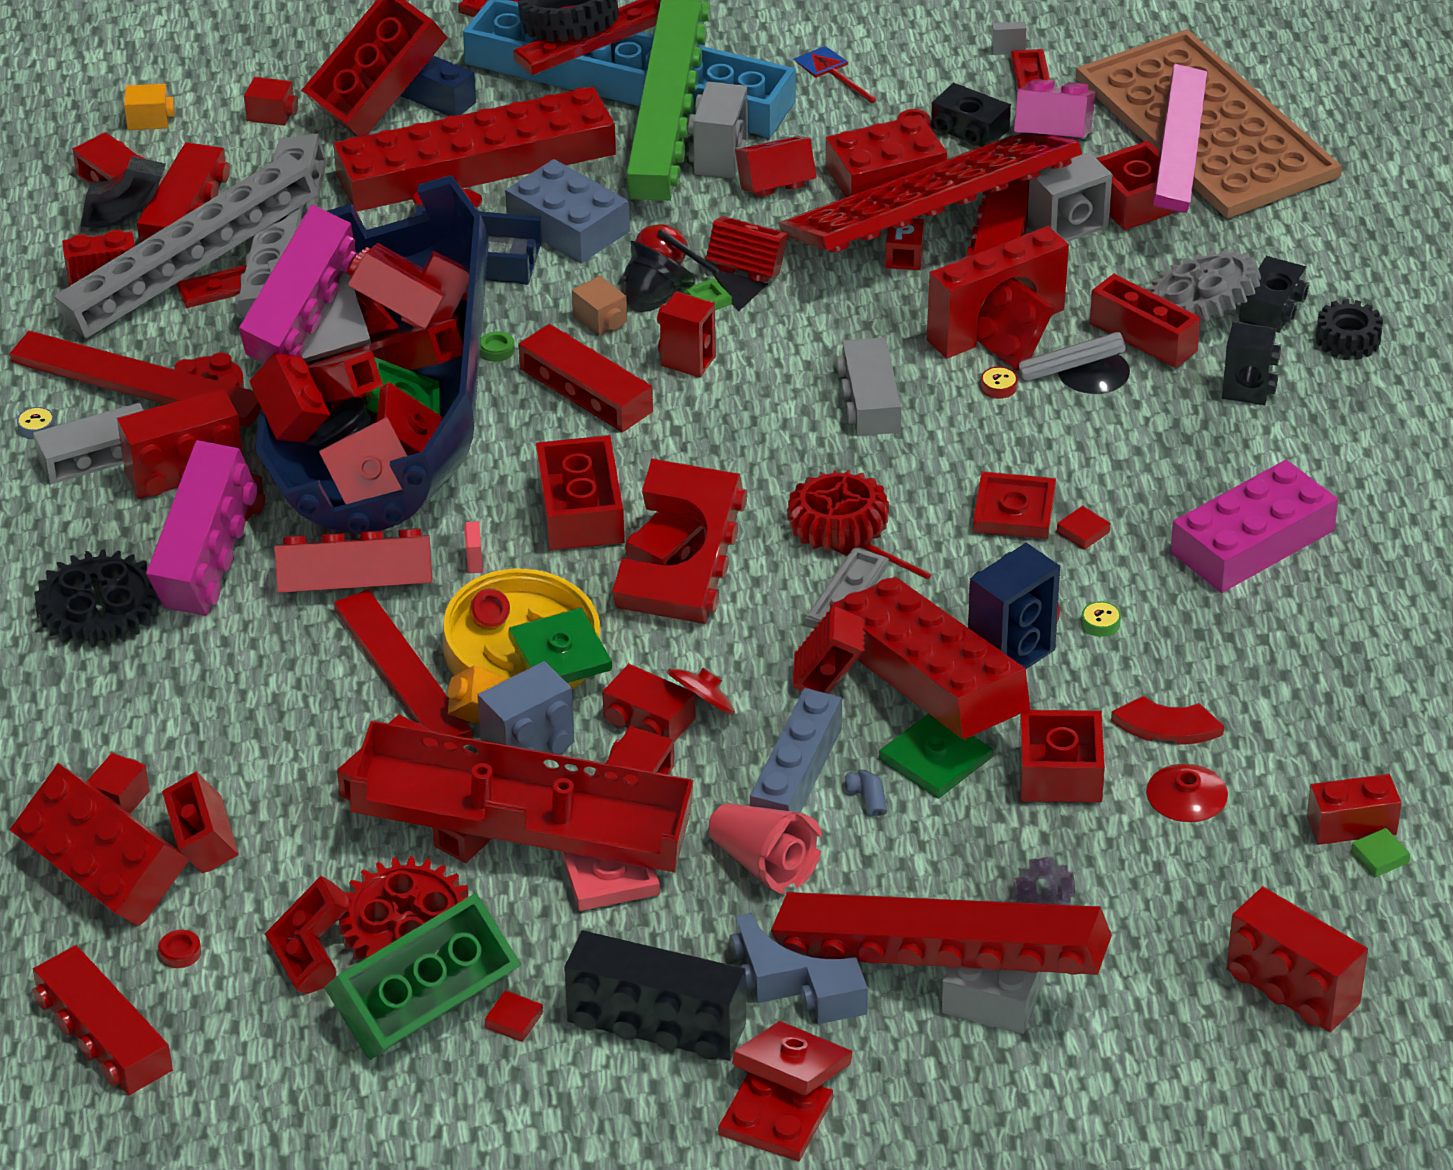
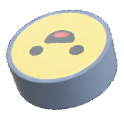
(34, 420)

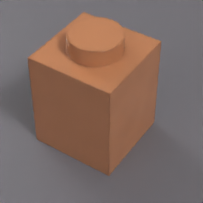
(599, 305)

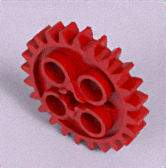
(397, 898)

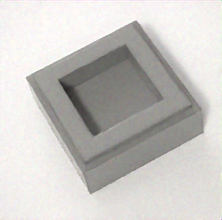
(1008, 37)

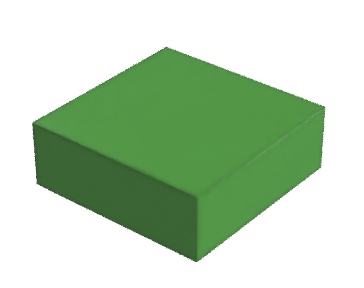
(710, 291)
(1380, 852)

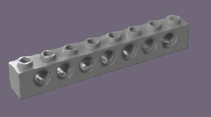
(273, 240)
(186, 245)

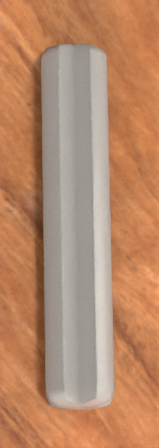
(1072, 356)

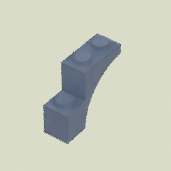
(827, 986)

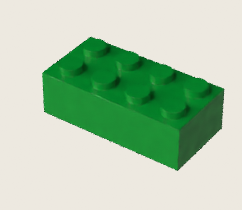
(422, 976)

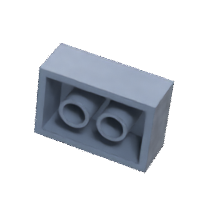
(574, 210)

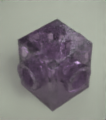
(1060, 882)

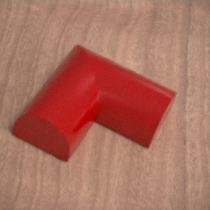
(298, 933)

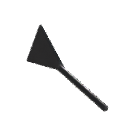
(738, 287)

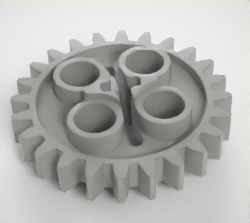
(1209, 282)

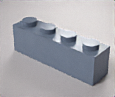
(799, 753)

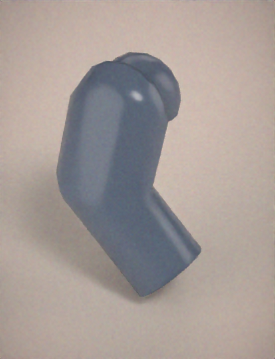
(870, 787)

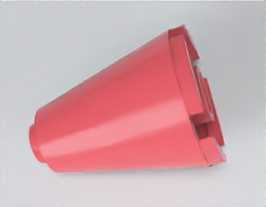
(768, 841)

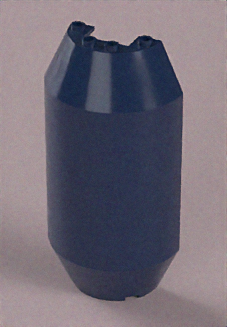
(459, 233)

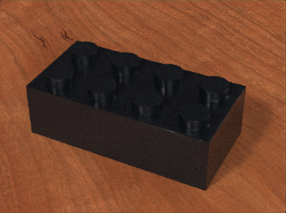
(655, 995)

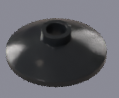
(1098, 376)

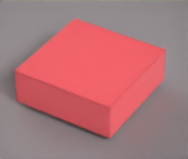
(473, 547)

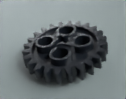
(69, 604)

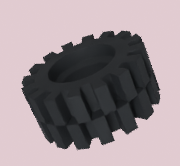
(1349, 343)

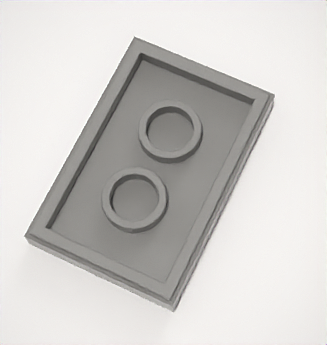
(340, 326)

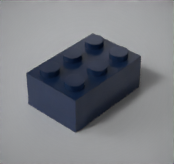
(1017, 604)

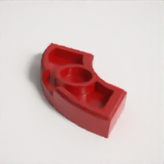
(1160, 722)

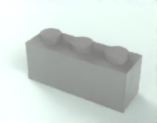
(869, 387)
(81, 445)

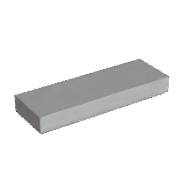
(856, 574)

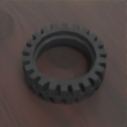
(545, 20)

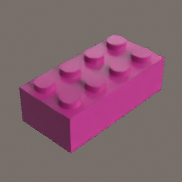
(1055, 110)
(299, 286)
(1253, 525)
(202, 528)

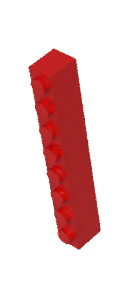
(944, 932)

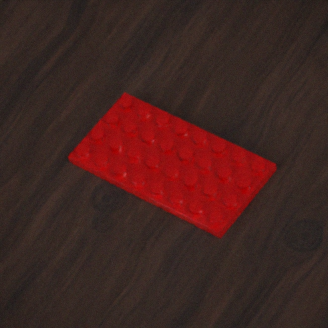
(930, 190)

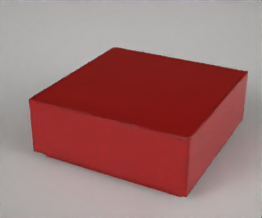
(1083, 527)
(513, 1016)

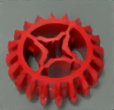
(838, 510)

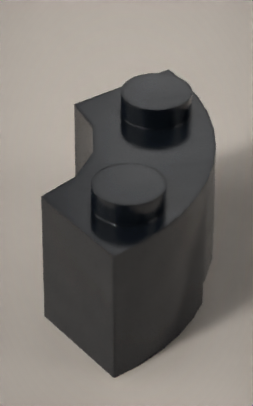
(123, 196)

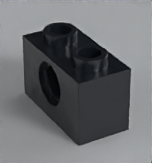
(970, 115)
(1277, 296)
(1249, 363)

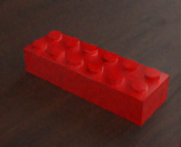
(936, 659)

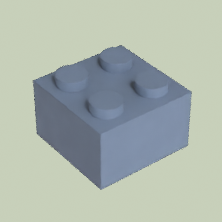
(529, 711)

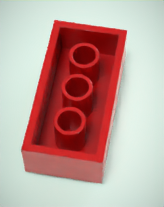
(374, 64)
(99, 845)

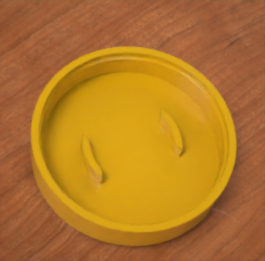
(531, 597)

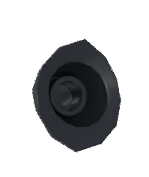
(652, 278)
(341, 423)

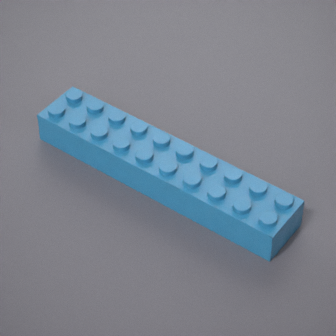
(621, 67)

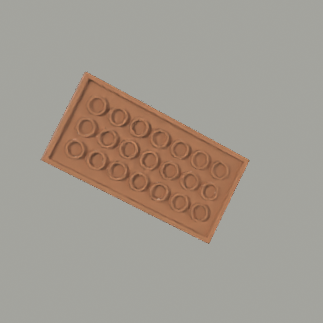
(1245, 144)

